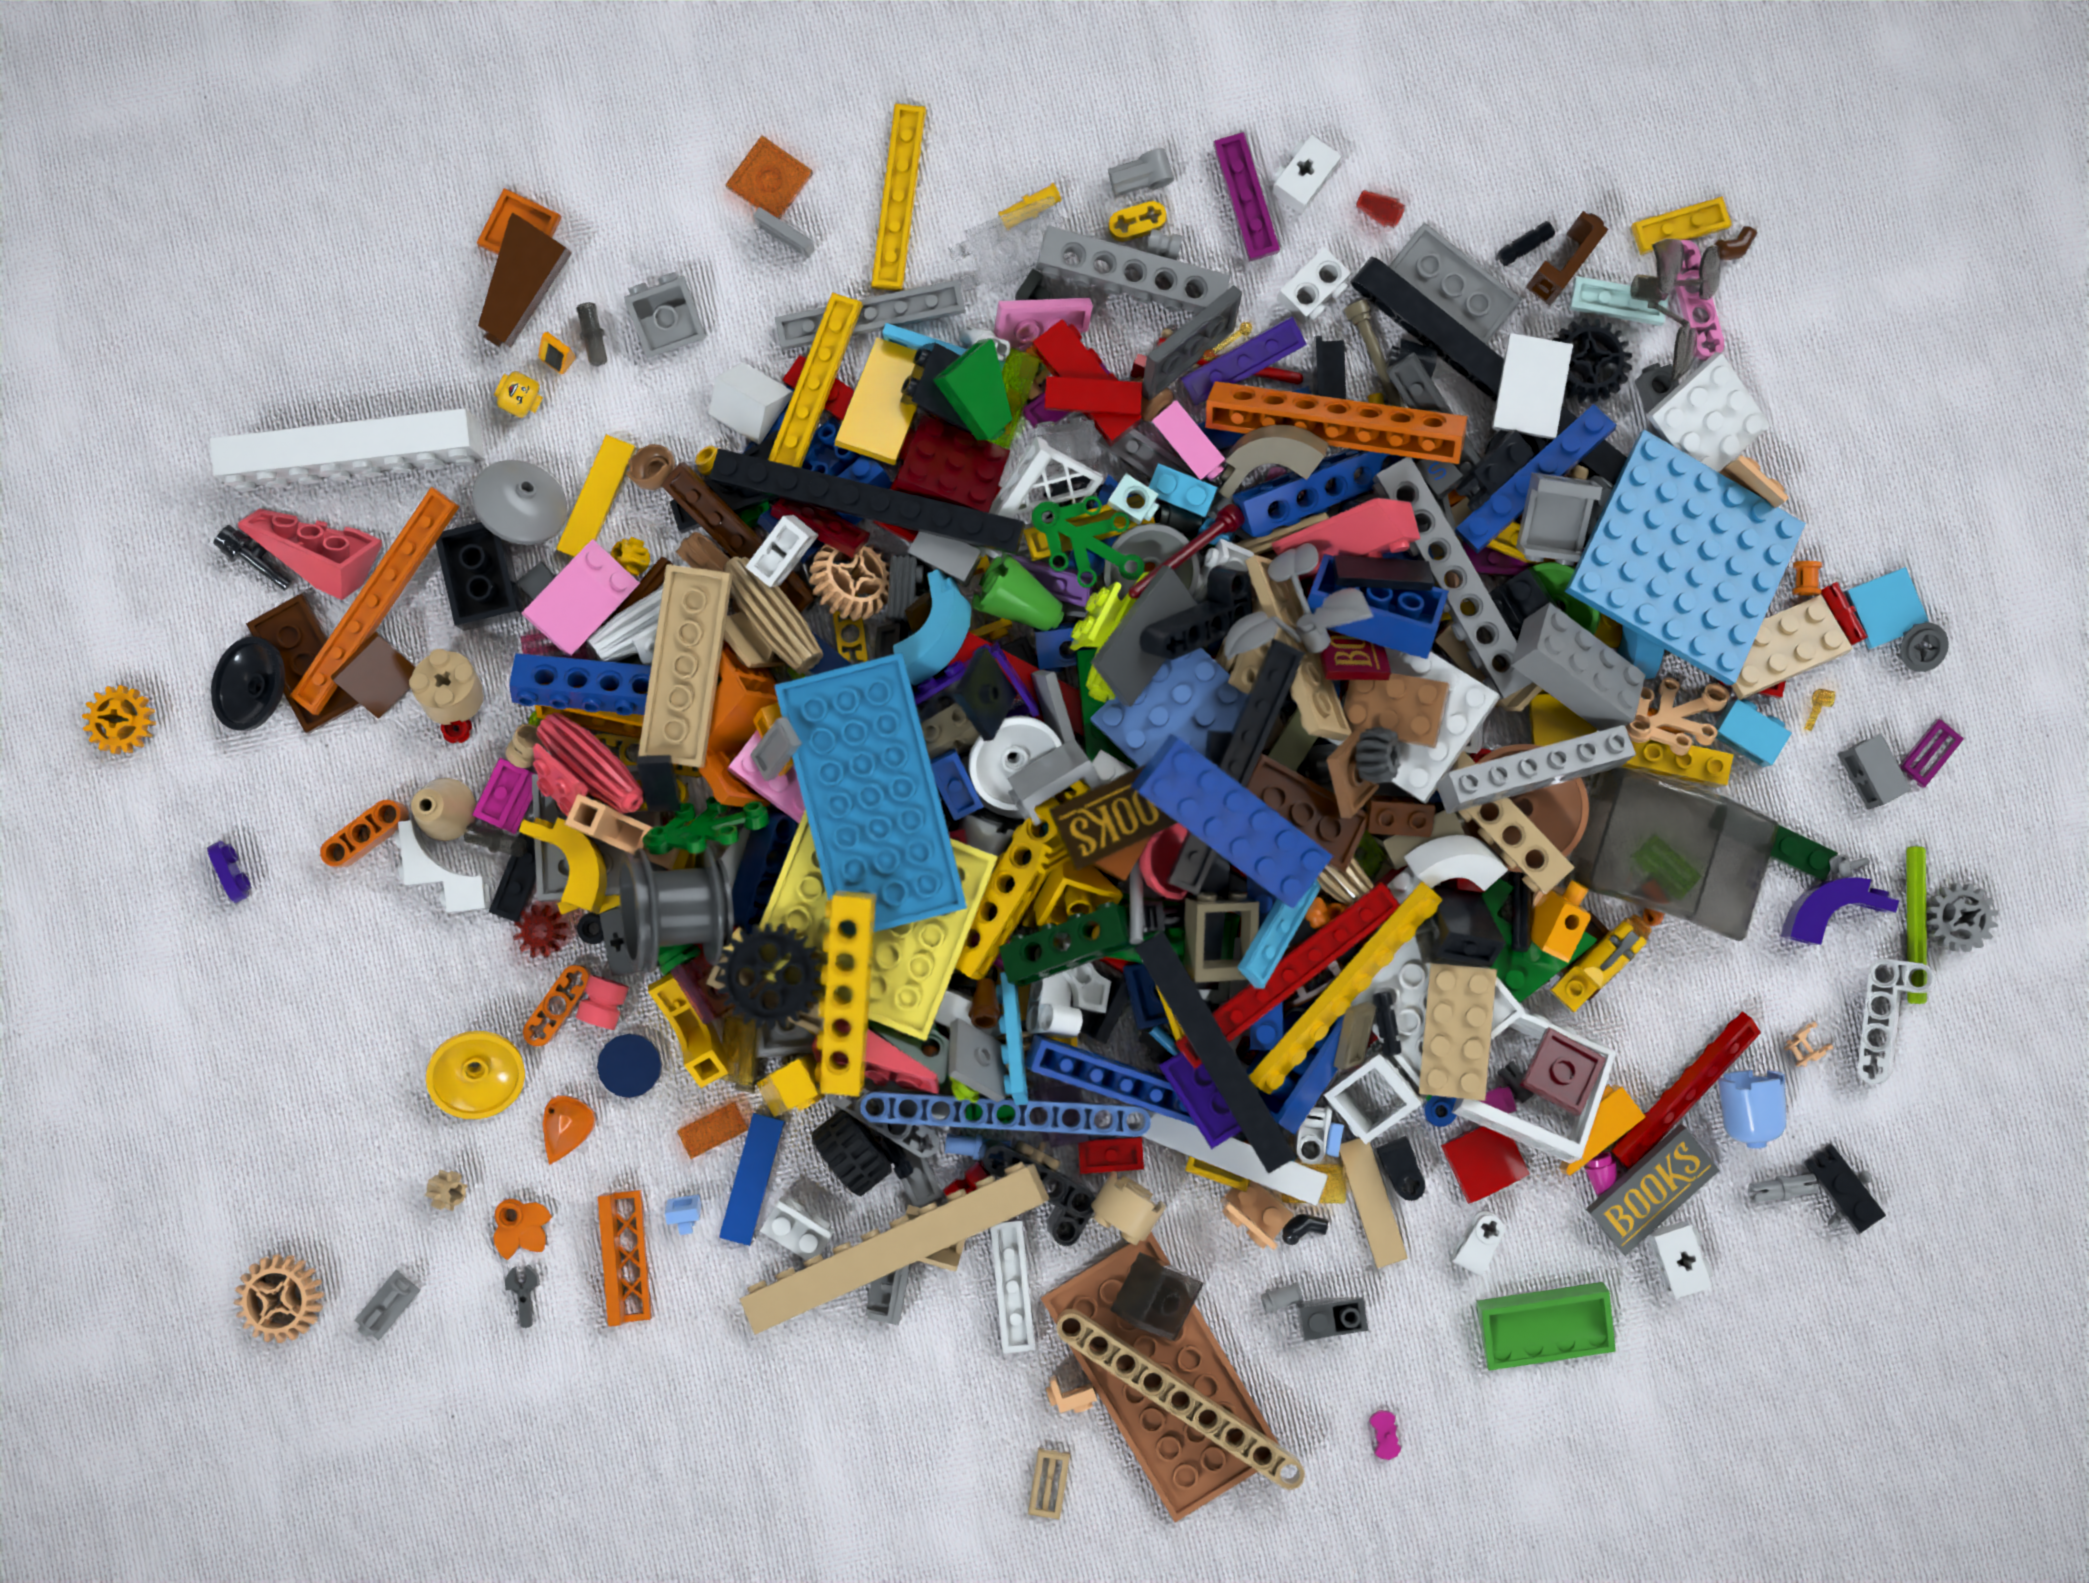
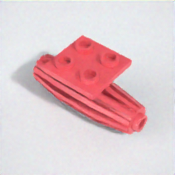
(581, 766)

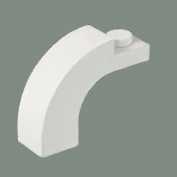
(1446, 859)

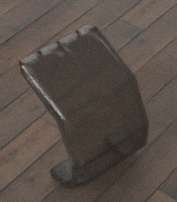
(1674, 850)

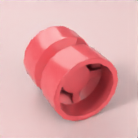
(602, 1002)

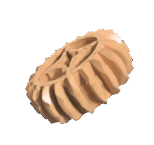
(837, 586)
(255, 1287)

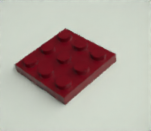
(952, 466)

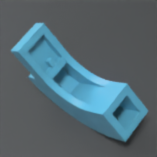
(941, 634)

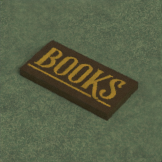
(1107, 820)

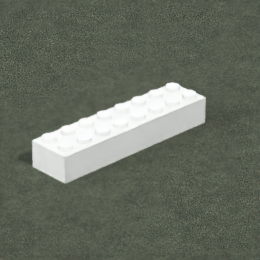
(347, 449)

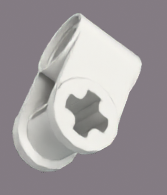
(1316, 1131)
(1477, 1248)

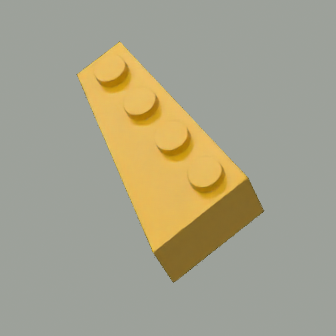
(791, 1086)

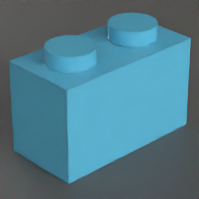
(1183, 490)
(1751, 732)

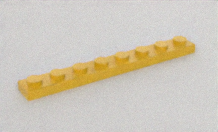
(1345, 988)

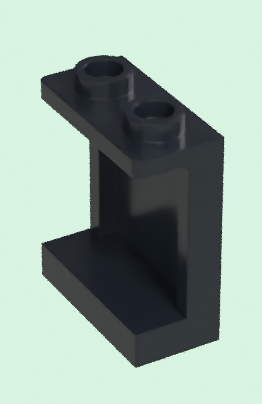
(921, 389)
(1465, 928)

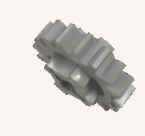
(1970, 927)

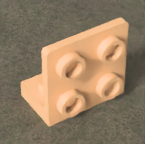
(1748, 474)
(1258, 1212)

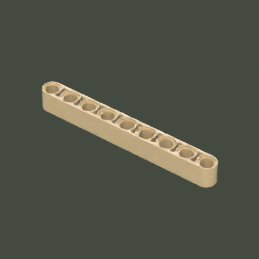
(1191, 1409)

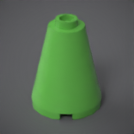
(1016, 595)

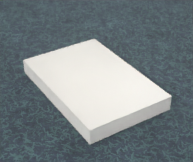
(1532, 386)

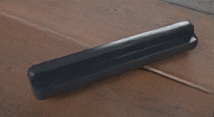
(1520, 914)

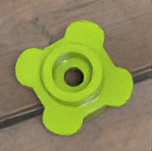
(963, 1092)

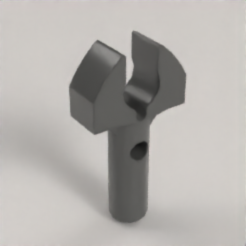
(523, 1293)

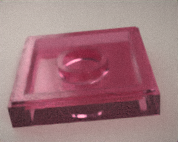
(687, 976)

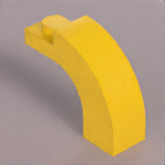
(587, 867)
(699, 1042)

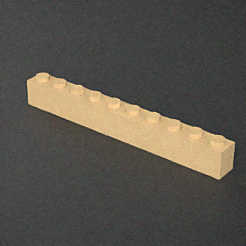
(894, 1248)

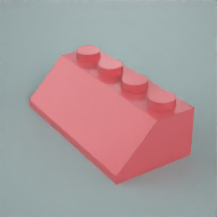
(1359, 532)

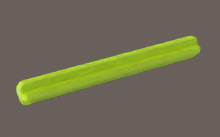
(1916, 918)

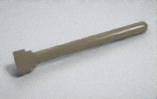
(1359, 315)

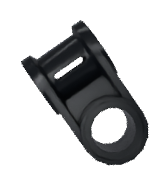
(1399, 1164)

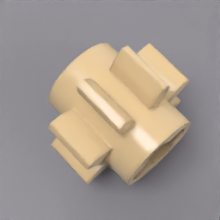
(446, 1190)

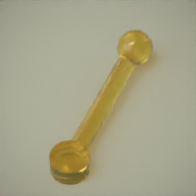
(1245, 329)

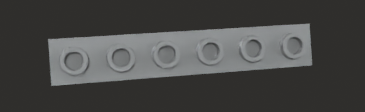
(1119, 258)
(1535, 769)

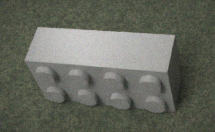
(1578, 669)

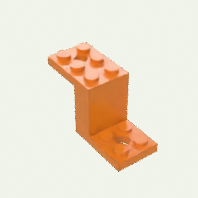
(732, 725)

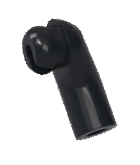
(1302, 1224)

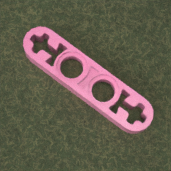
(1691, 301)

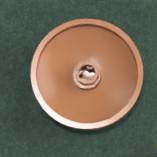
(1556, 811)

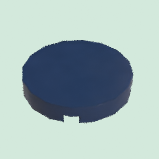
(629, 1065)

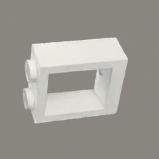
(1398, 1079)

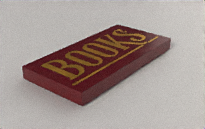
(1351, 657)

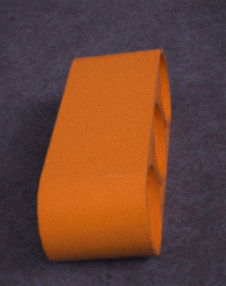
(349, 835)

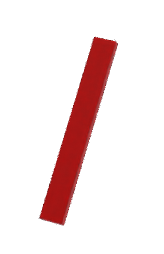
(1300, 965)

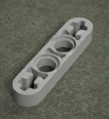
(883, 1127)

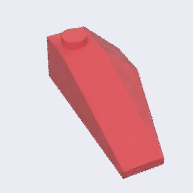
(321, 555)
(886, 1063)

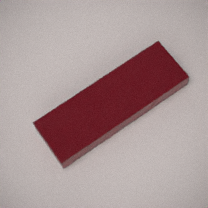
(829, 527)

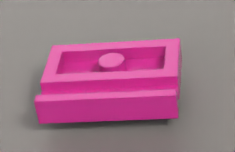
(505, 796)

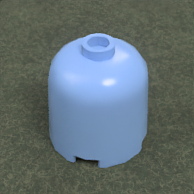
(1753, 1106)

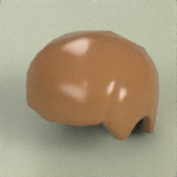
(651, 466)

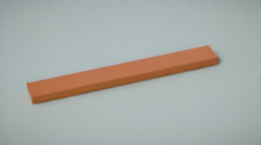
(375, 598)

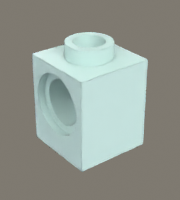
(1129, 486)

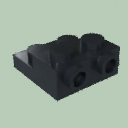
(1520, 599)

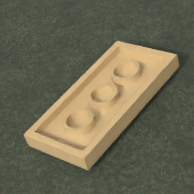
(1790, 646)
(1457, 1031)

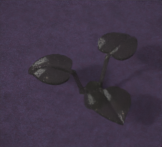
(1653, 289)

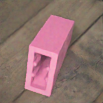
(1190, 442)

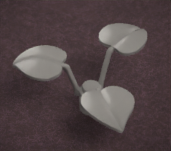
(1337, 609)

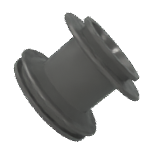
(674, 908)

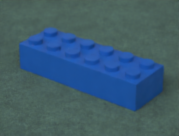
(1231, 820)

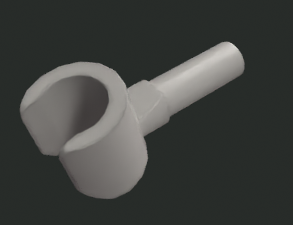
(1843, 865)

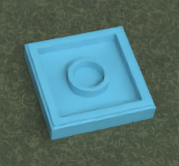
(1887, 607)

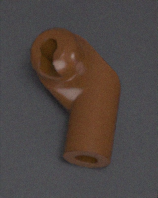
(1738, 247)

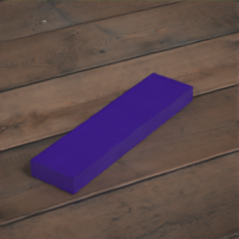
(1245, 359)

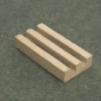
(1053, 1455)

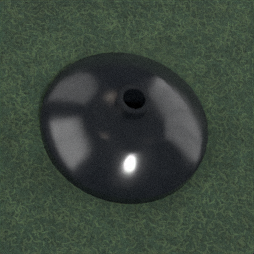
(248, 684)

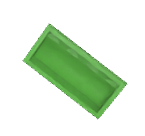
(1546, 1325)

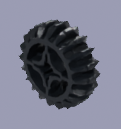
(1588, 347)

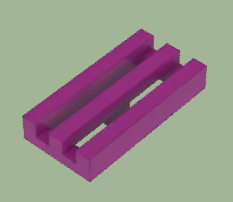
(1913, 773)

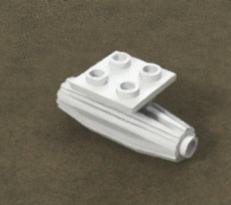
(629, 632)

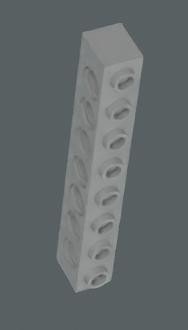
(1486, 615)

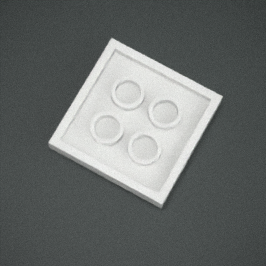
(1710, 415)

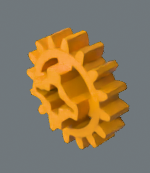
(119, 732)

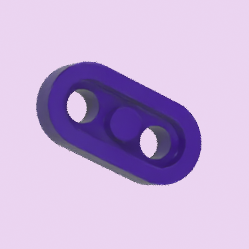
(224, 862)

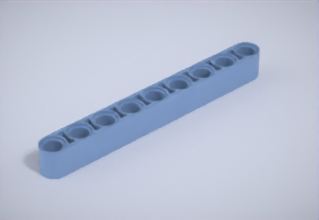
(1020, 1120)

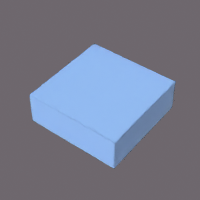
(1334, 1139)

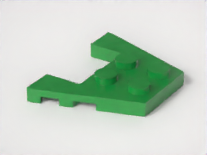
(1529, 970)

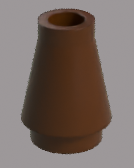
(984, 1007)

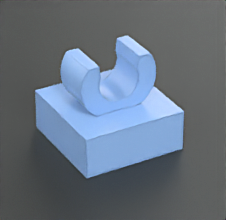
(684, 1212)

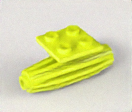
(1102, 618)

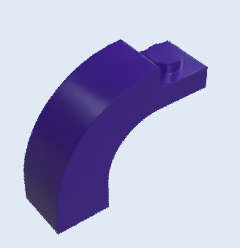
(1813, 909)

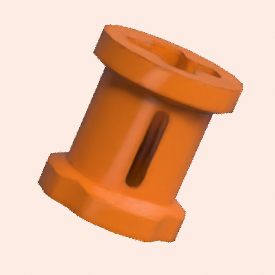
(1807, 578)

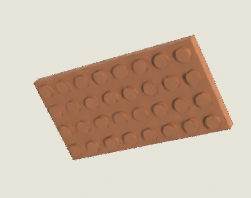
(1176, 1458)

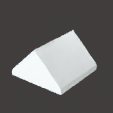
(748, 401)

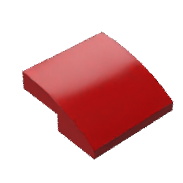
(1484, 1162)

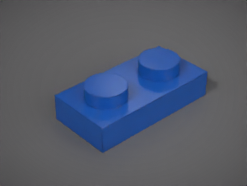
(955, 784)

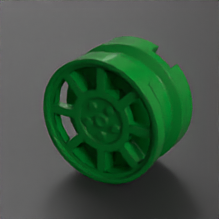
(674, 955)

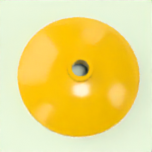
(477, 1090)

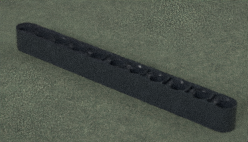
(1459, 348)

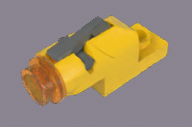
(1601, 962)

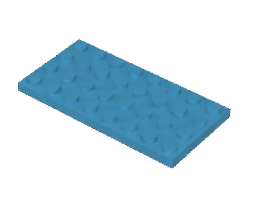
(872, 791)

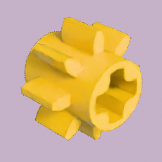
(631, 555)

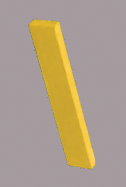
(898, 197)
(816, 380)

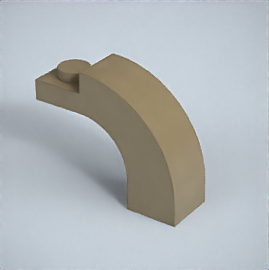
(1272, 444)

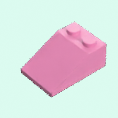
(580, 598)

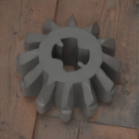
(1378, 755)

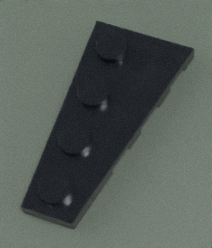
(735, 498)

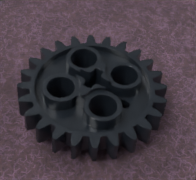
(749, 955)

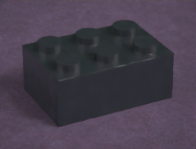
(478, 577)

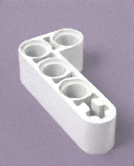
(1050, 1007)
(1887, 1022)

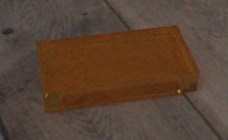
(712, 1130)

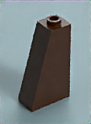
(520, 280)

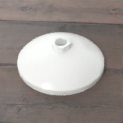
(989, 761)

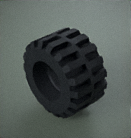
(851, 1152)

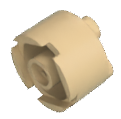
(447, 687)
(1127, 1207)

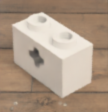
(1299, 190)
(1667, 1247)

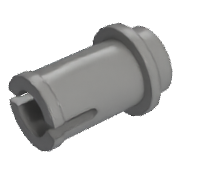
(1281, 1297)

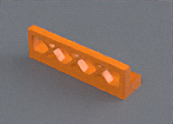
(612, 1260)

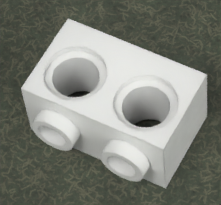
(1309, 282)
(781, 551)

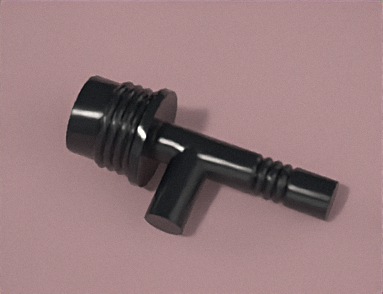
(236, 545)

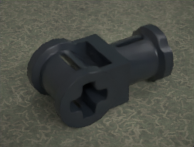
(1158, 918)

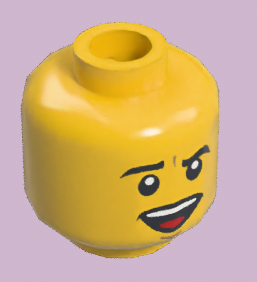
(518, 394)

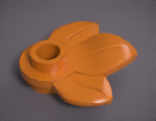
(524, 1230)

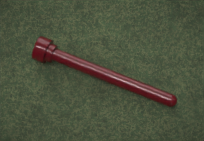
(1227, 519)

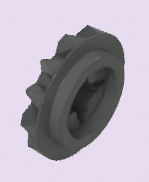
(1930, 656)

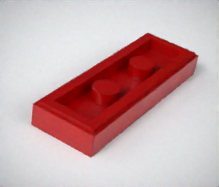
(1093, 396)

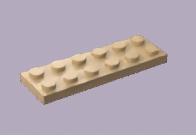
(685, 664)
(1310, 690)

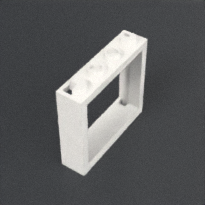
(1530, 1134)

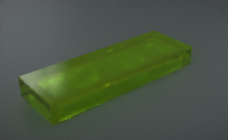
(1018, 379)

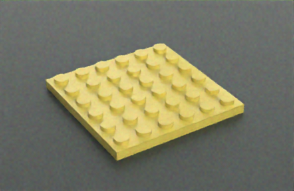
(908, 961)

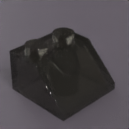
(1156, 1296)

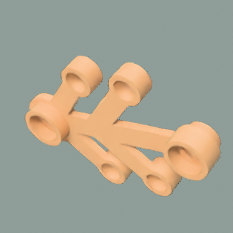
(1646, 728)

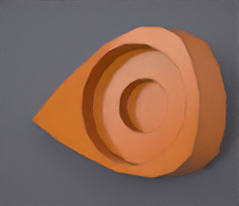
(566, 1126)

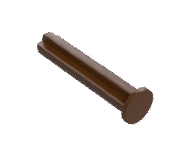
(647, 585)

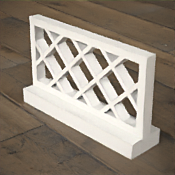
(1026, 477)

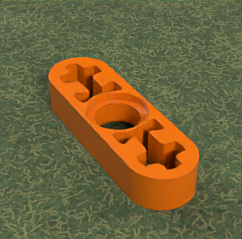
(550, 1029)

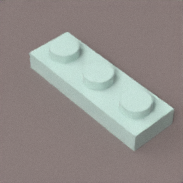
(1612, 301)

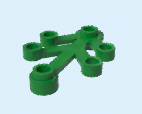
(1082, 538)
(692, 837)

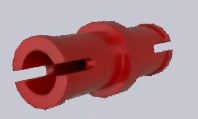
(1843, 613)

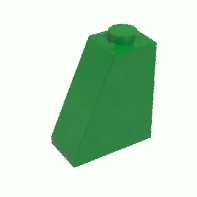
(977, 390)

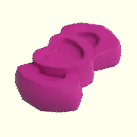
(1385, 1433)

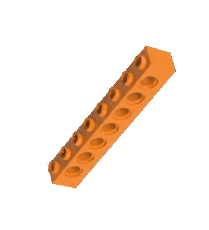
(1340, 421)

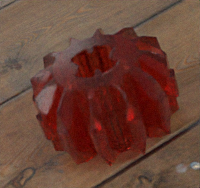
(540, 918)

